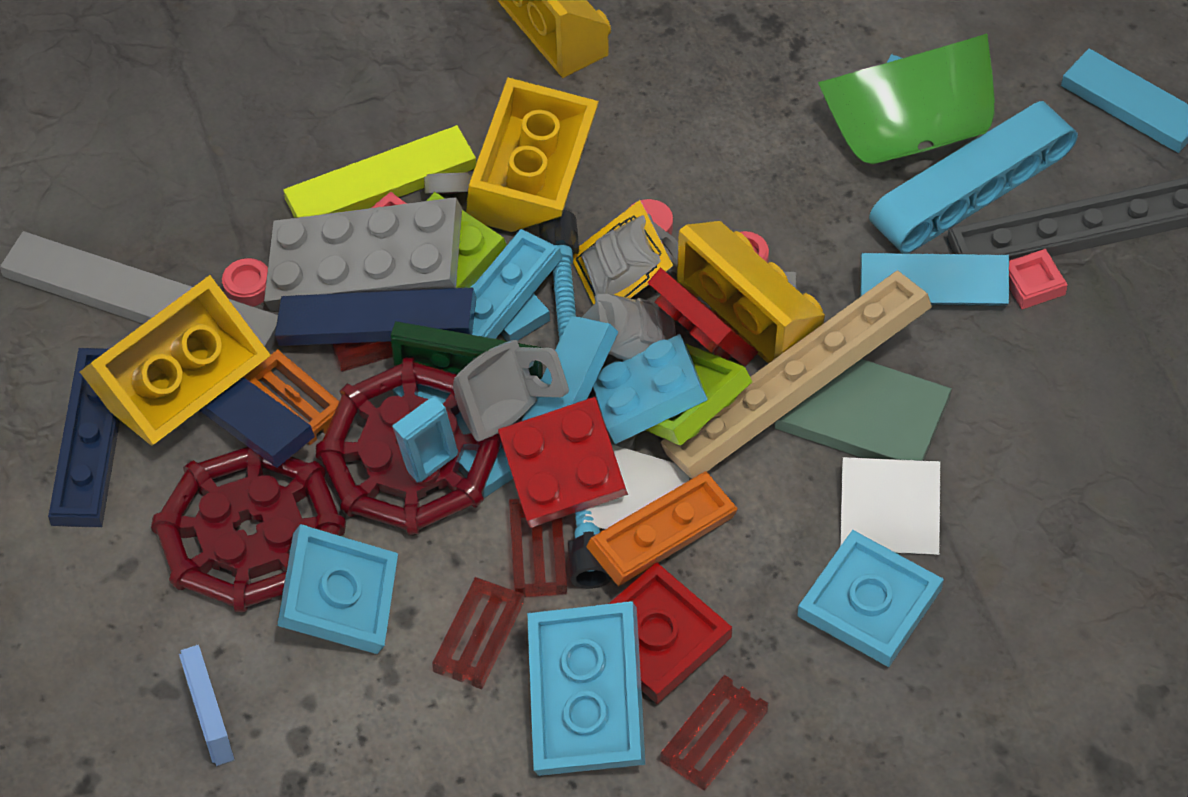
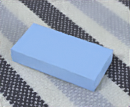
(206, 705)

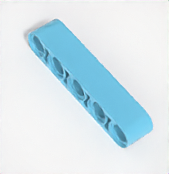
(972, 177)

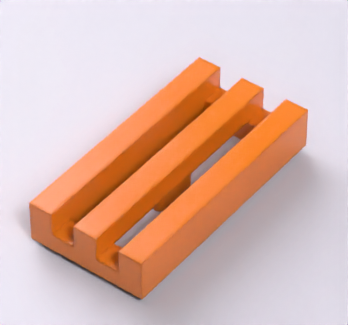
(318, 420)

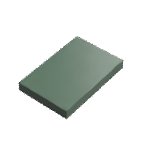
(871, 413)

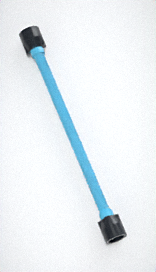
(563, 232)

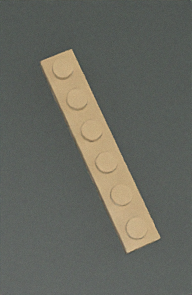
(803, 371)

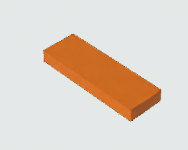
(661, 528)

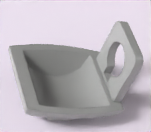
(625, 256)
(637, 323)
(499, 387)

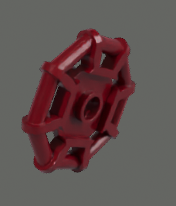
(383, 458)
(229, 505)

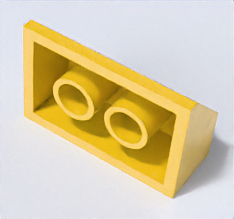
(563, 30)
(529, 156)
(745, 288)
(176, 362)

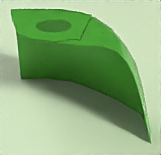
(914, 100)

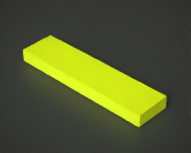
(392, 171)

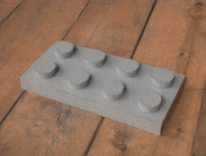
(365, 251)

